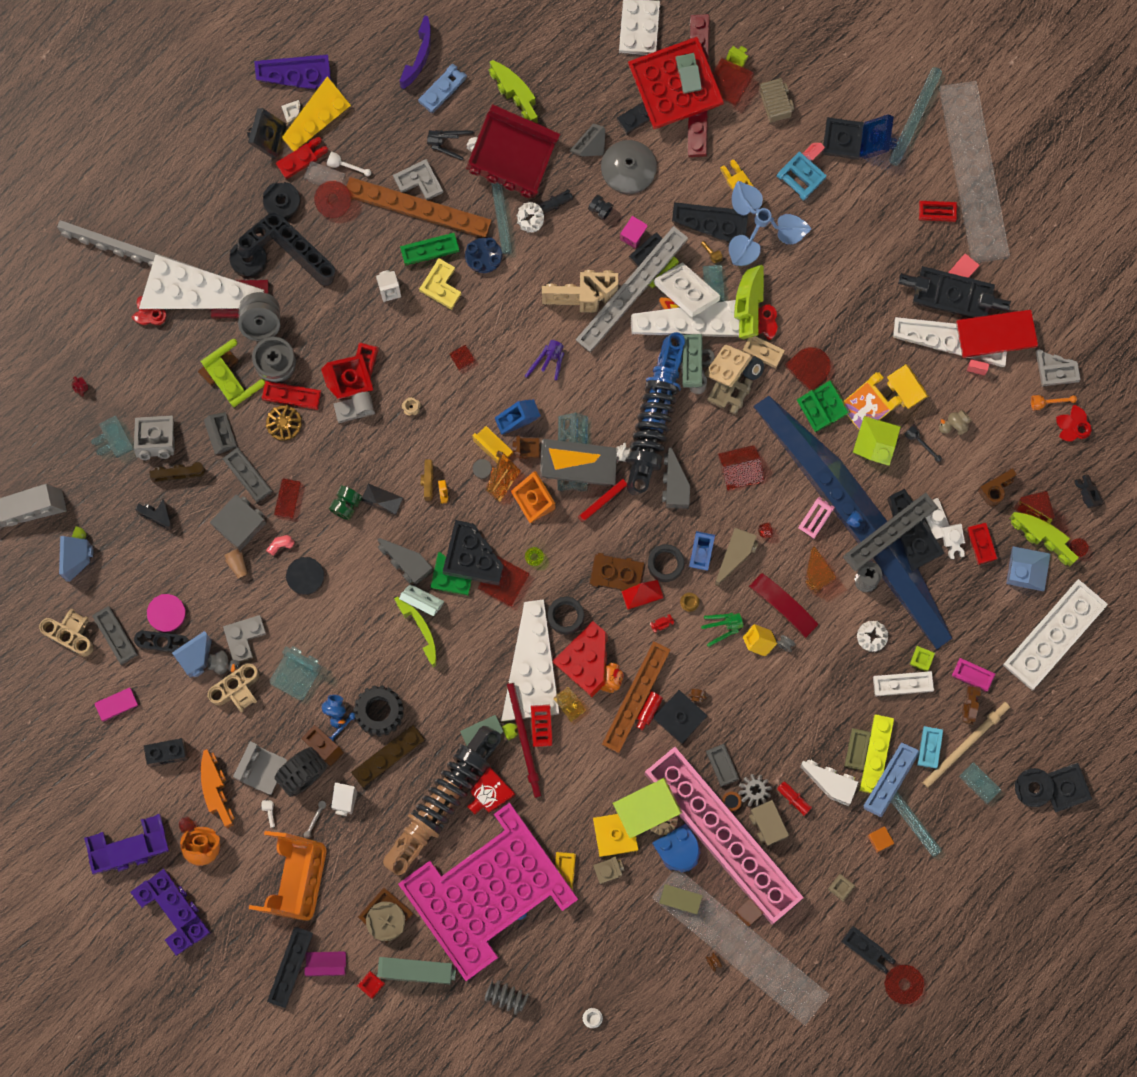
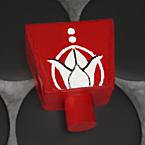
(489, 793)

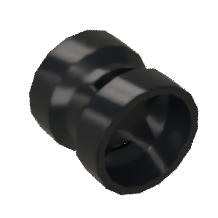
(599, 206)

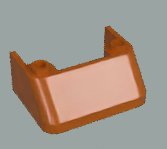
(299, 879)

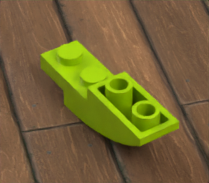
(514, 87)
(747, 299)
(1039, 530)

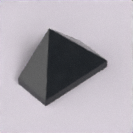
(382, 499)

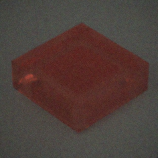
(461, 357)

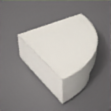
(291, 111)

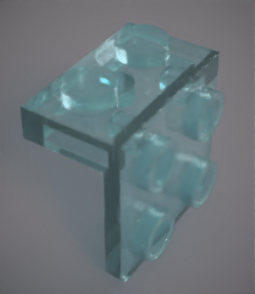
(295, 673)

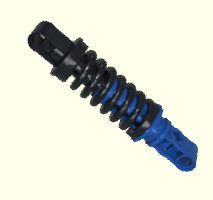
(654, 415)

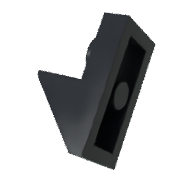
(160, 516)

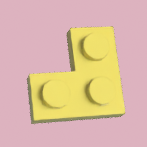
(436, 286)

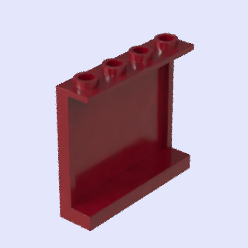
(512, 151)

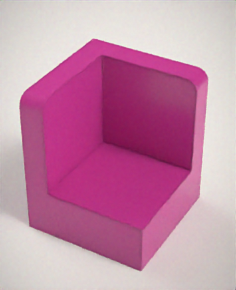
(632, 232)

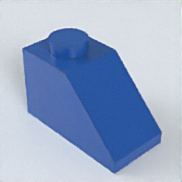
(517, 416)

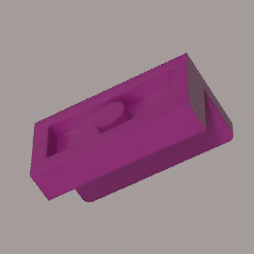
(325, 964)

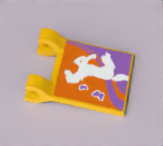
(870, 401)

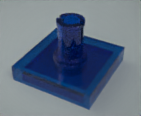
(877, 137)

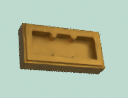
(427, 480)

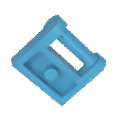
(806, 171)

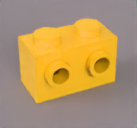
(907, 386)

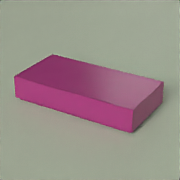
(973, 674)
(116, 704)

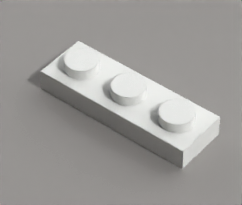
(903, 683)

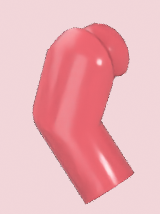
(280, 542)

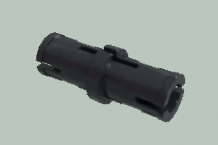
(556, 201)

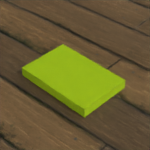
(647, 807)

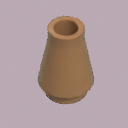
(236, 563)

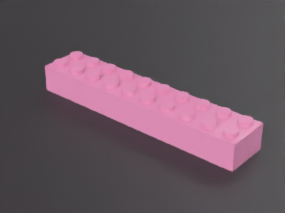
(726, 837)

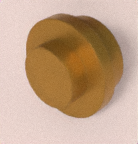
(689, 602)

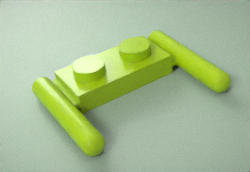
(225, 379)

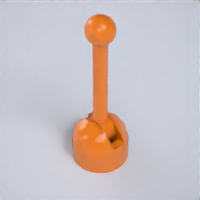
(1038, 401)

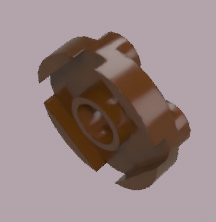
(971, 706)

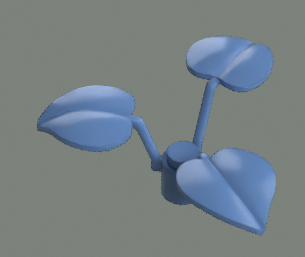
(748, 198)

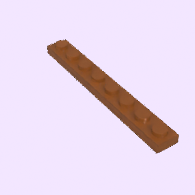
(419, 208)

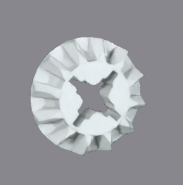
(536, 220)
(877, 643)

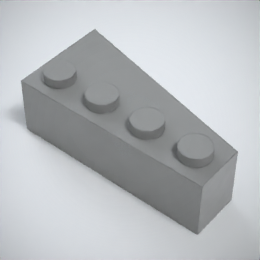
(31, 505)

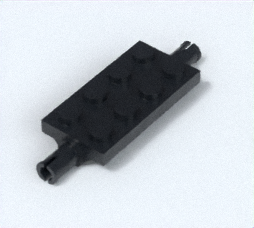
(953, 293)

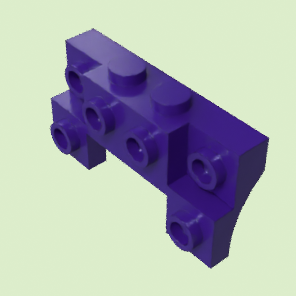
(127, 851)
(176, 907)

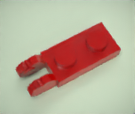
(300, 158)

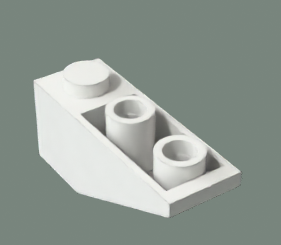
(833, 785)

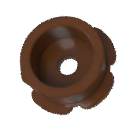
(697, 695)

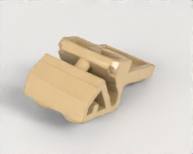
(591, 284)

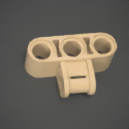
(69, 626)
(241, 695)

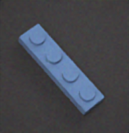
(891, 779)

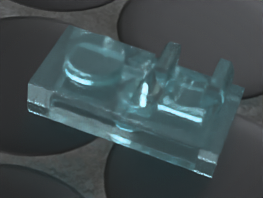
(713, 277)

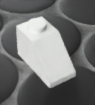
(388, 285)
(343, 799)

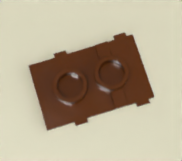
(615, 572)

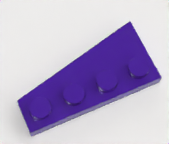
(297, 72)

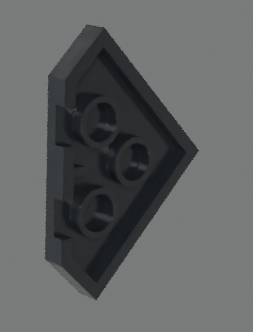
(471, 556)

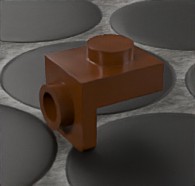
(526, 447)

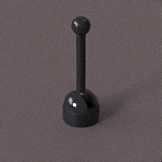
(913, 433)

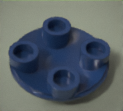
(483, 255)

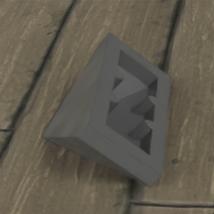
(591, 142)

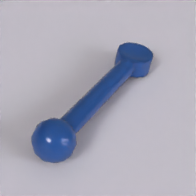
(351, 717)

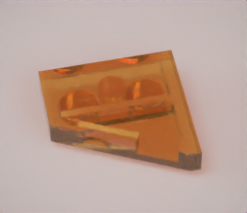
(502, 477)

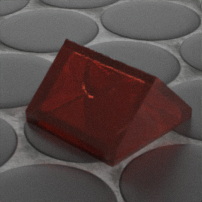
(741, 467)
(1037, 506)

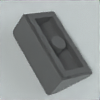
(220, 433)

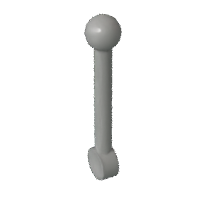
(322, 805)

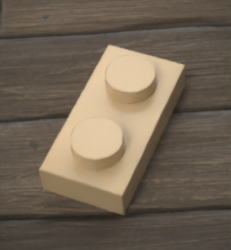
(764, 350)

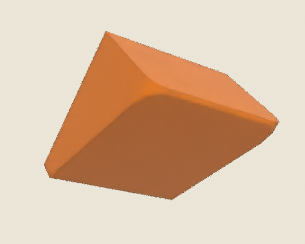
(880, 839)

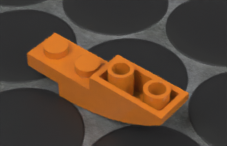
(211, 782)

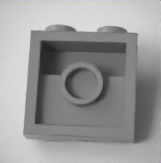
(154, 437)

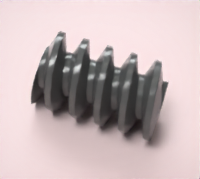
(865, 583)
(506, 997)

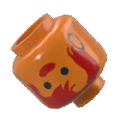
(613, 677)

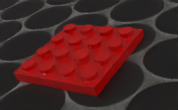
(661, 87)

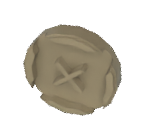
(385, 921)

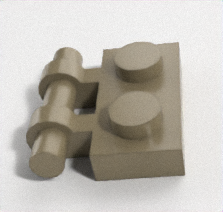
(722, 394)

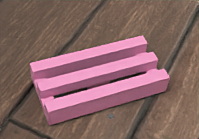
(824, 505)

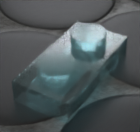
(980, 783)

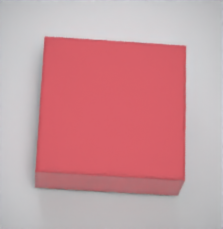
(813, 150)
(977, 367)

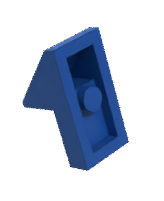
(702, 550)

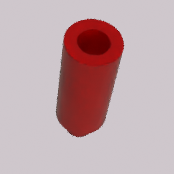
(648, 710)

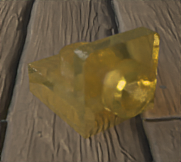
(569, 704)

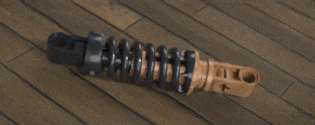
(429, 816)

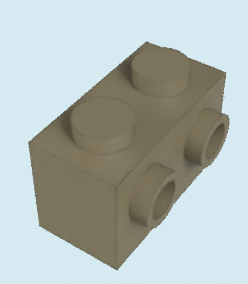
(768, 823)

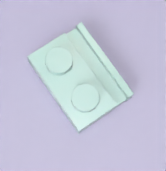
(421, 600)

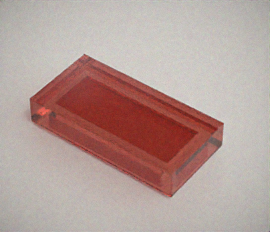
(287, 498)

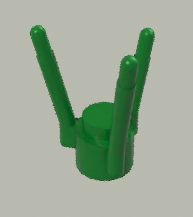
(732, 622)

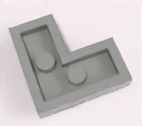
(421, 176)
(239, 634)

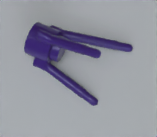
(552, 351)

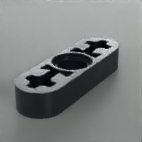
(147, 645)

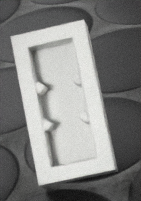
(937, 520)

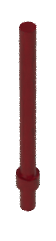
(533, 777)

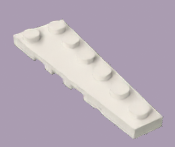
(714, 321)
(938, 336)

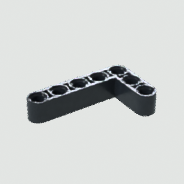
(290, 244)

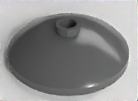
(624, 177)

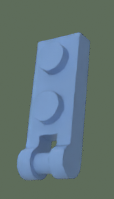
(442, 89)

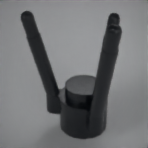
(437, 137)

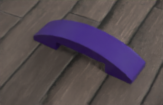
(410, 73)

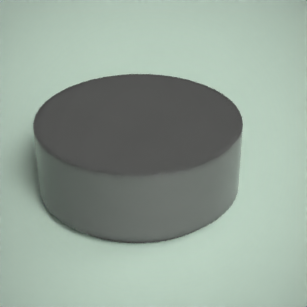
(482, 468)

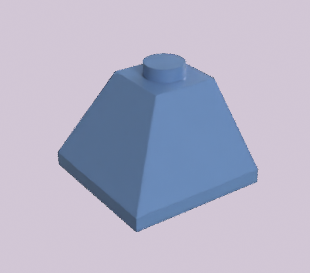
(74, 556)
(1028, 568)
(194, 654)

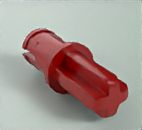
(794, 798)

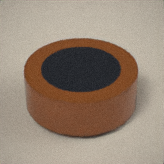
(732, 801)

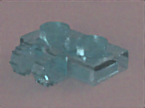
(115, 436)

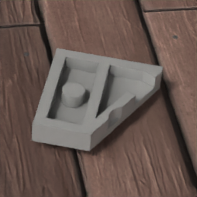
(1056, 370)

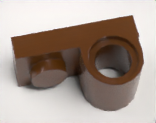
(996, 486)
(322, 745)

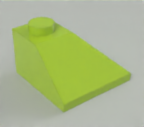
(876, 440)

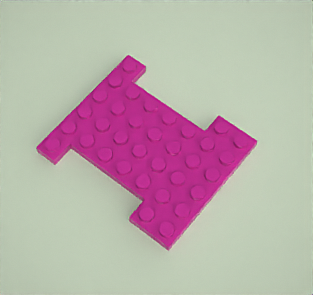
(486, 893)

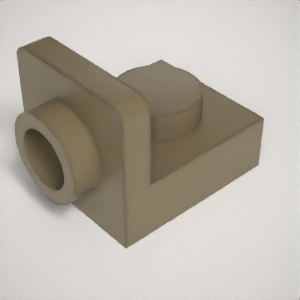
(608, 870)

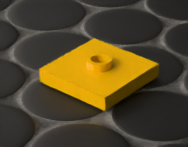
(612, 836)

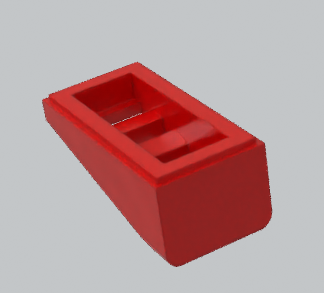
(361, 346)
(545, 741)

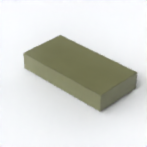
(857, 749)
(680, 899)

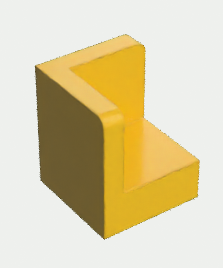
(759, 640)

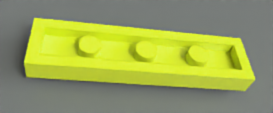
(876, 752)

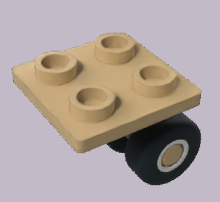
(731, 363)

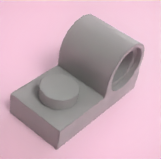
(354, 408)

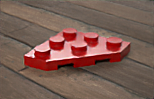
(585, 659)

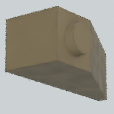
(738, 551)

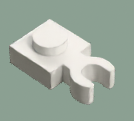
(953, 537)

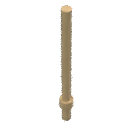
(993, 718)

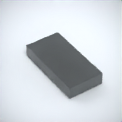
(722, 765)

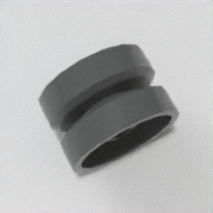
(259, 316)
(284, 362)

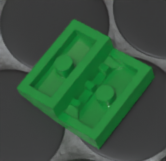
(823, 406)

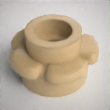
(406, 406)

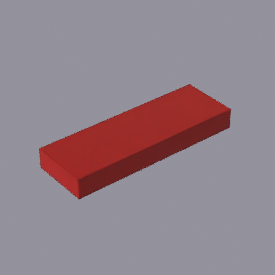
(291, 395)
(602, 500)

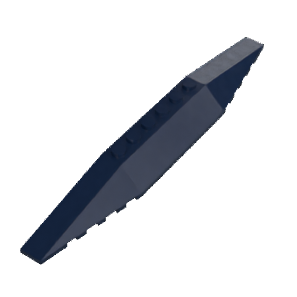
(842, 491)

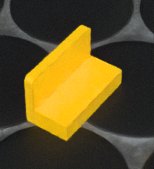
(491, 443)

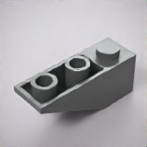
(678, 488)
(409, 561)

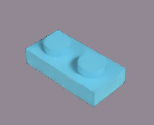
(930, 747)

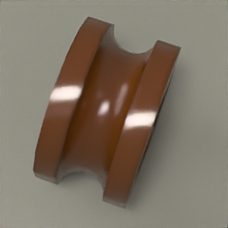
(713, 962)

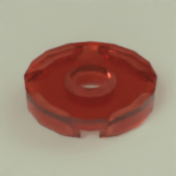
(322, 195)
(892, 984)

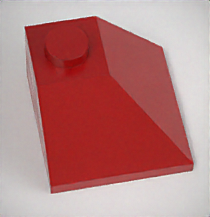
(347, 376)

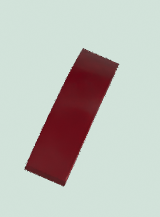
(784, 604)

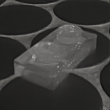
(320, 174)

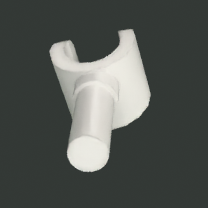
(268, 805)

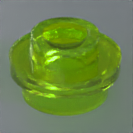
(534, 550)

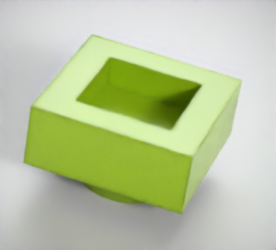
(922, 658)

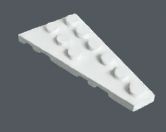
(187, 287)

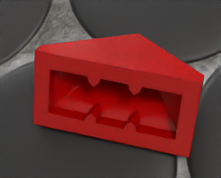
(642, 594)

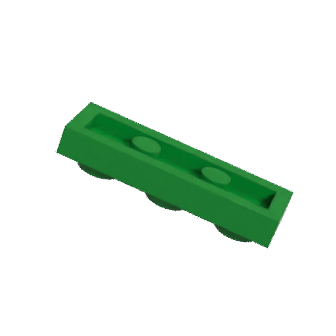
(429, 249)

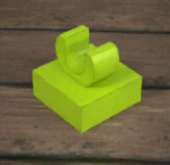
(737, 56)

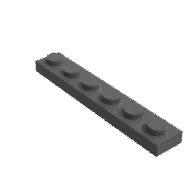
(890, 532)

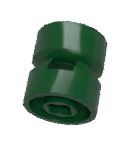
(345, 502)

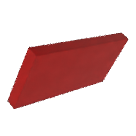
(996, 333)

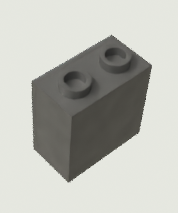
(238, 522)

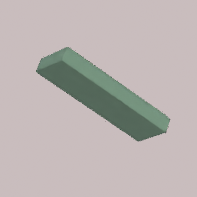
(692, 360)

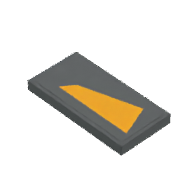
(578, 462)

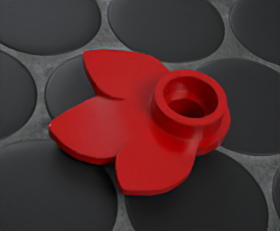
(146, 316)
(767, 325)
(1071, 423)

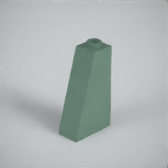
(415, 970)

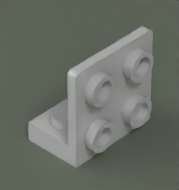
(259, 768)

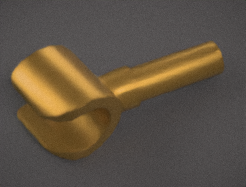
(714, 256)

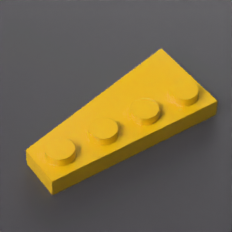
(319, 111)

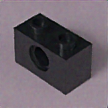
(165, 752)

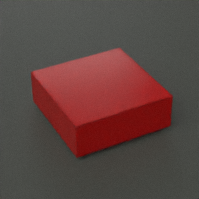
(371, 984)

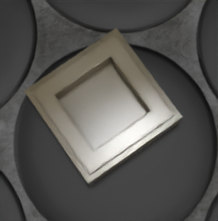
(841, 887)

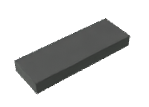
(247, 475)
(114, 635)

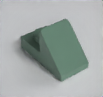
(688, 73)

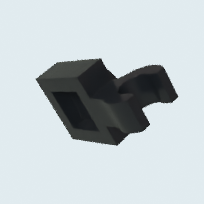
(1090, 493)

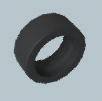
(666, 577)
(563, 601)

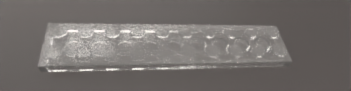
(974, 172)
(747, 951)

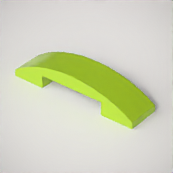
(407, 610)

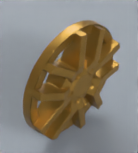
(283, 422)

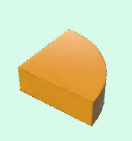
(443, 491)

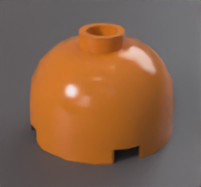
(200, 846)

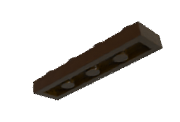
(387, 756)

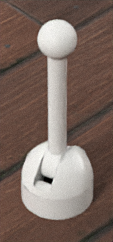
(335, 160)

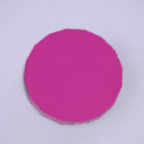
(166, 613)

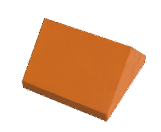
(533, 497)

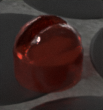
(765, 530)
(186, 824)

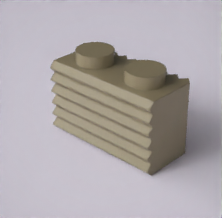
(775, 100)

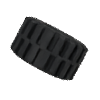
(375, 694)
(300, 771)

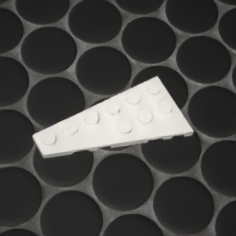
(532, 664)

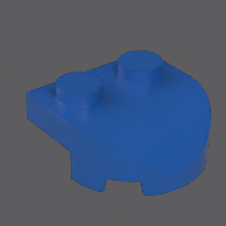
(678, 849)

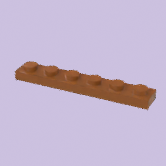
(636, 697)

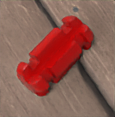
(662, 623)

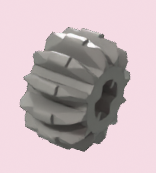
(759, 796)

